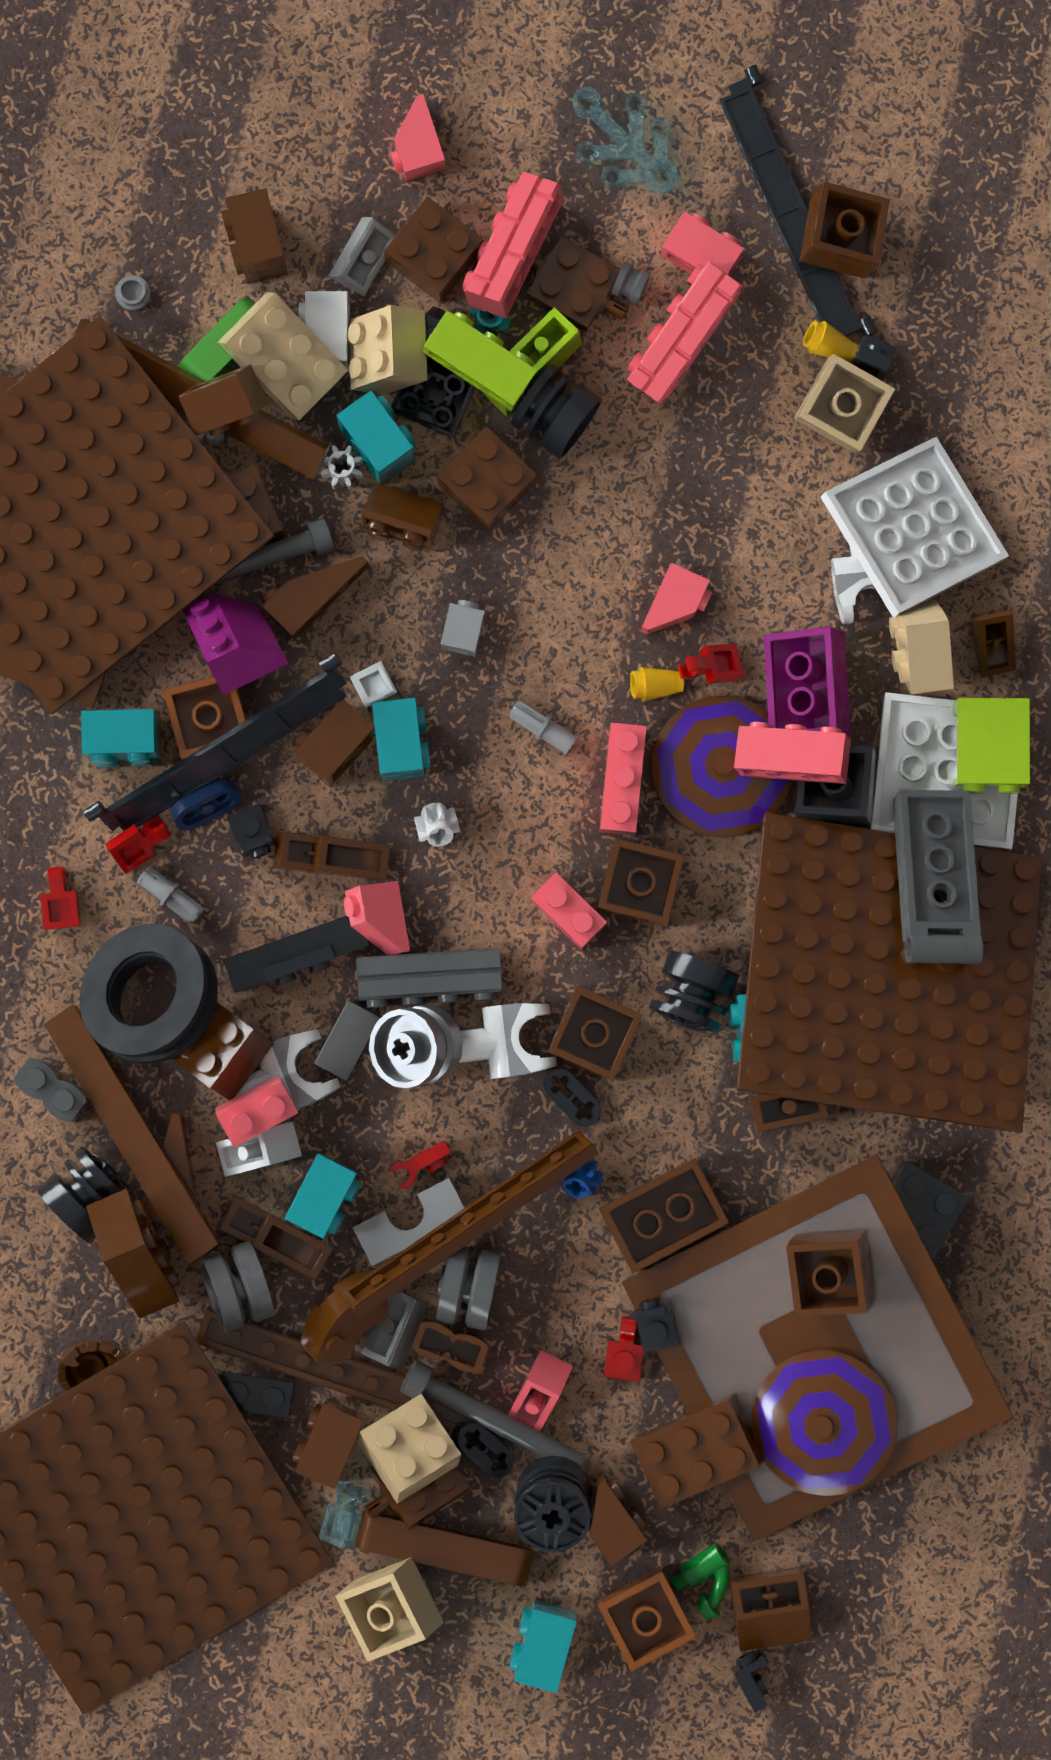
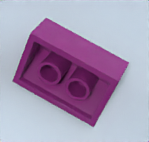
(234, 640)
(807, 679)

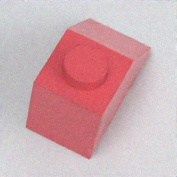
(417, 144)
(677, 599)
(378, 916)
(540, 1390)

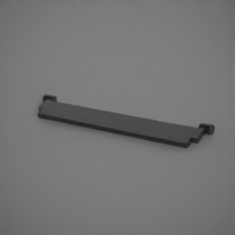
(786, 204)
(226, 750)

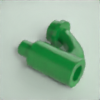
(701, 1567)

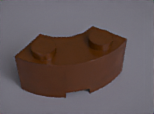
(334, 1326)

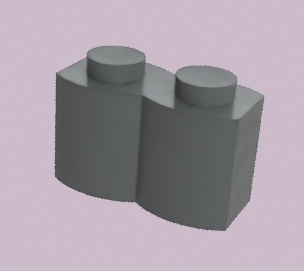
(45, 1083)

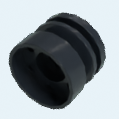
(555, 411)
(693, 992)
(87, 1186)
(554, 1485)

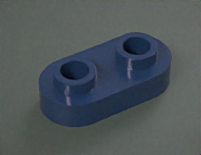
(205, 804)

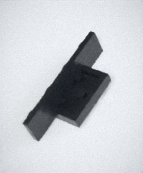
(293, 953)

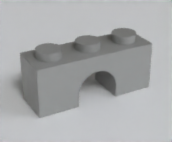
(385, 1240)

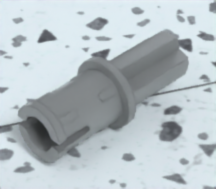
(542, 727)
(170, 895)

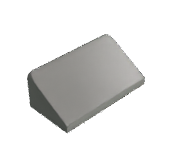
(362, 256)
(346, 1040)
(392, 1339)

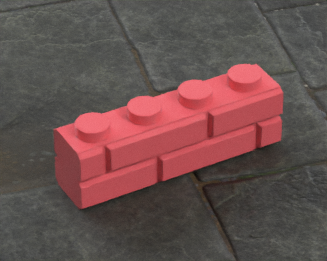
(513, 244)
(685, 332)

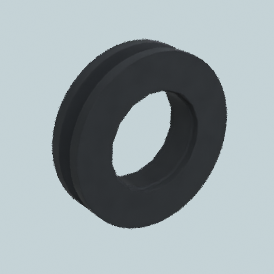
(117, 963)

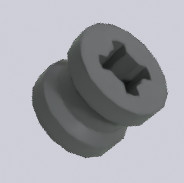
(631, 283)

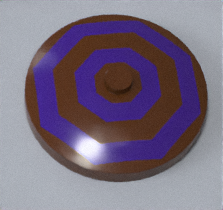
(697, 772)
(825, 1421)

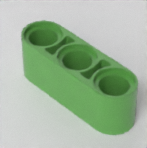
(208, 358)

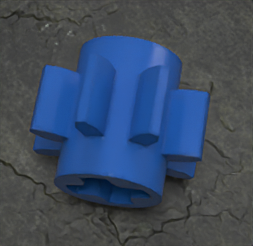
(583, 1180)

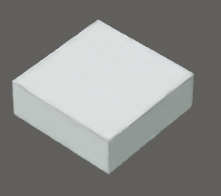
(373, 684)

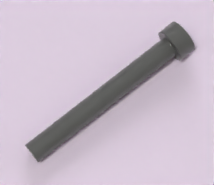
(315, 539)
(419, 1381)

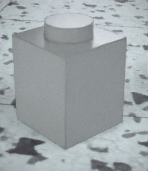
(463, 628)

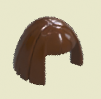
(85, 1360)

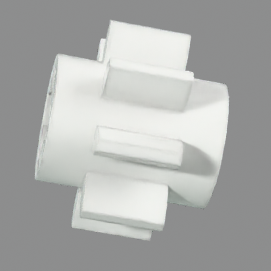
(345, 476)
(437, 824)

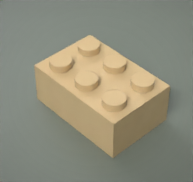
(284, 354)

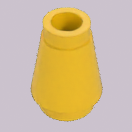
(825, 341)
(654, 683)

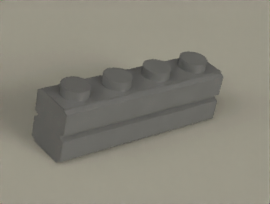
(429, 975)

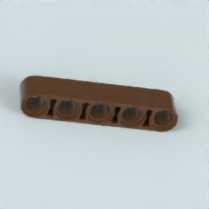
(445, 1549)

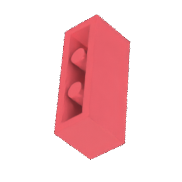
(792, 753)
(622, 779)

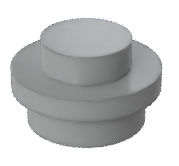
(132, 293)

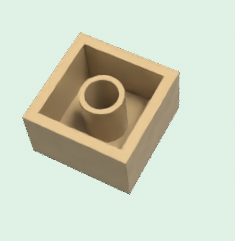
(387, 349)
(844, 403)
(923, 648)
(409, 1448)
(389, 1609)

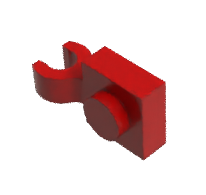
(717, 662)
(134, 846)
(60, 906)
(431, 1158)
(624, 1356)

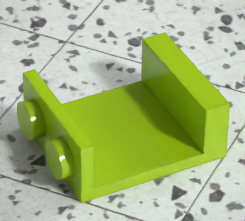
(992, 744)

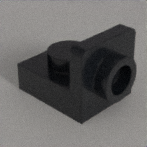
(874, 357)
(251, 832)
(656, 1325)
(751, 1685)

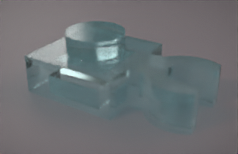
(341, 1519)

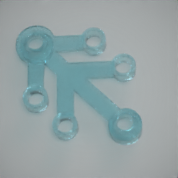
(628, 145)

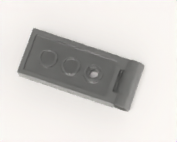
(938, 860)

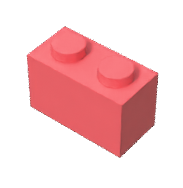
(697, 243)
(568, 911)
(256, 1110)

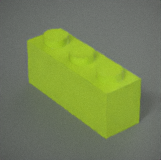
(546, 344)
(480, 359)

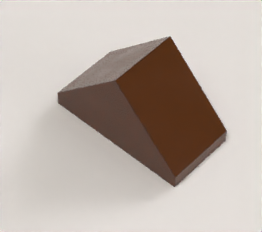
(994, 643)

